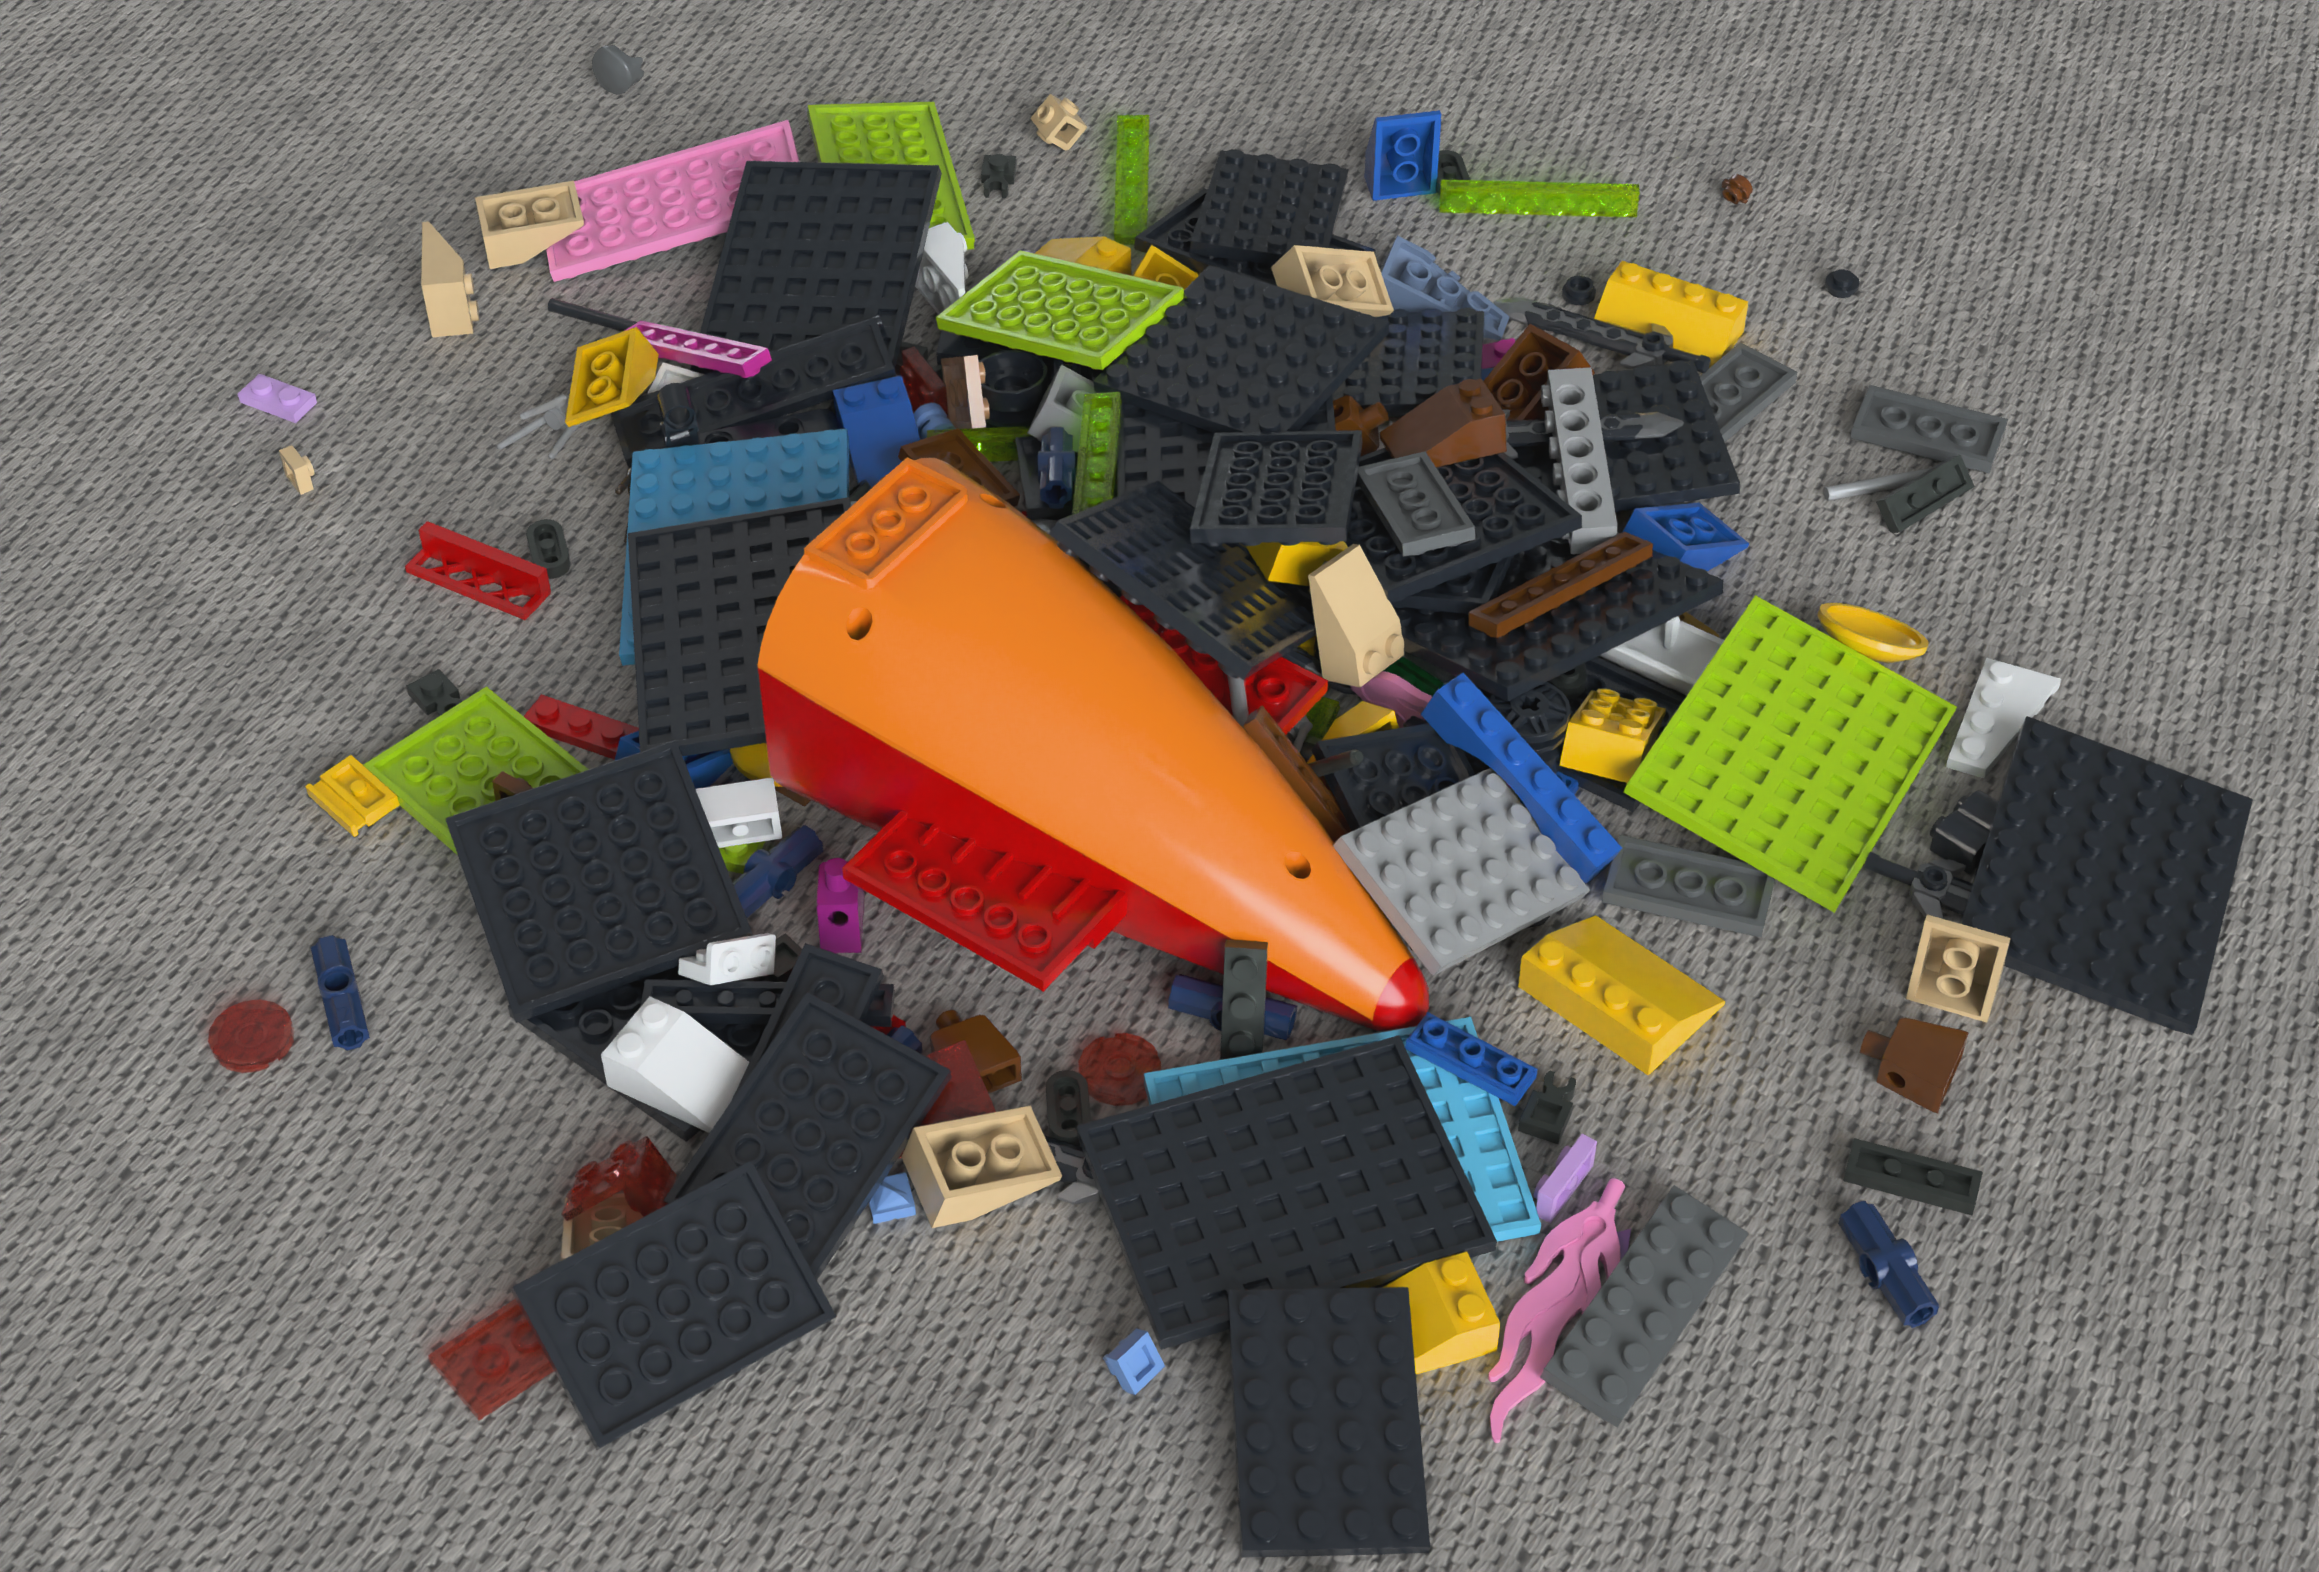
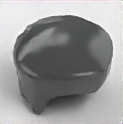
(615, 69)

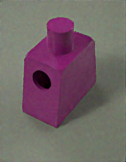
(839, 895)

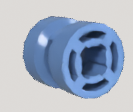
(931, 417)

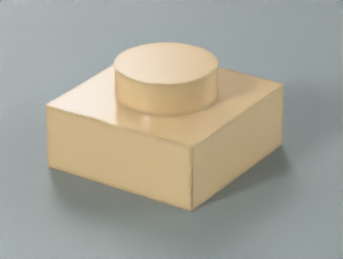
(297, 469)

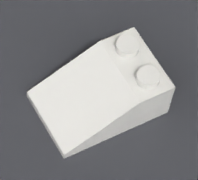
(943, 267)
(673, 1065)

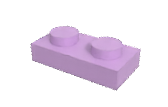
(277, 398)
(1570, 1170)

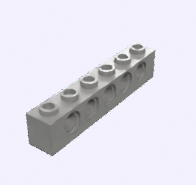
(1579, 455)

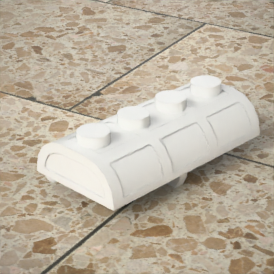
(1668, 654)

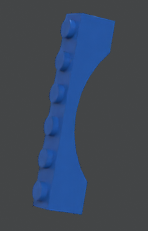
(1472, 723)

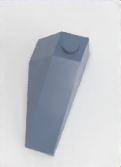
(1420, 284)

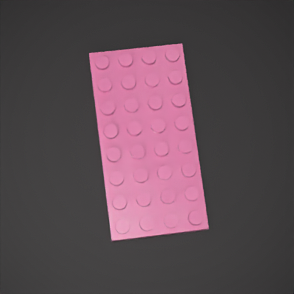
(663, 201)

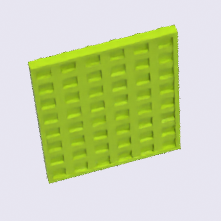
(1791, 752)

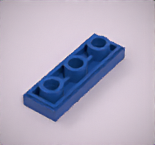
(1471, 1059)

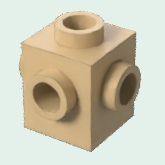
(1058, 122)

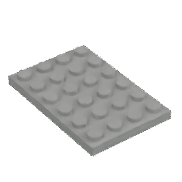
(1461, 870)

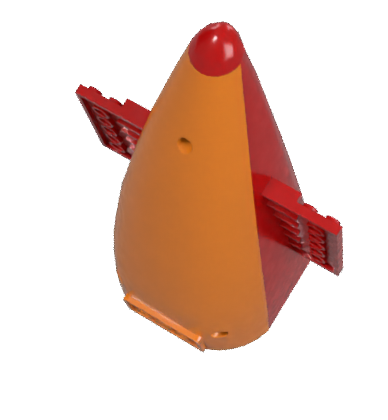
(1053, 757)

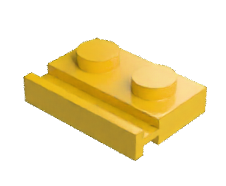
(352, 795)

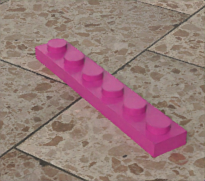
(704, 349)

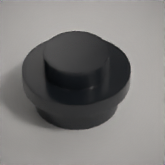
(1842, 283)
(1579, 290)

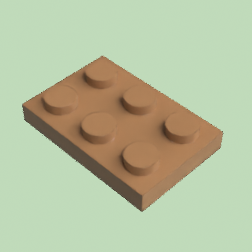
(964, 393)

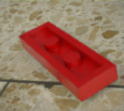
(578, 726)

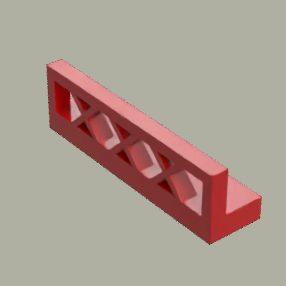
(483, 561)

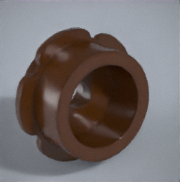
(1736, 189)

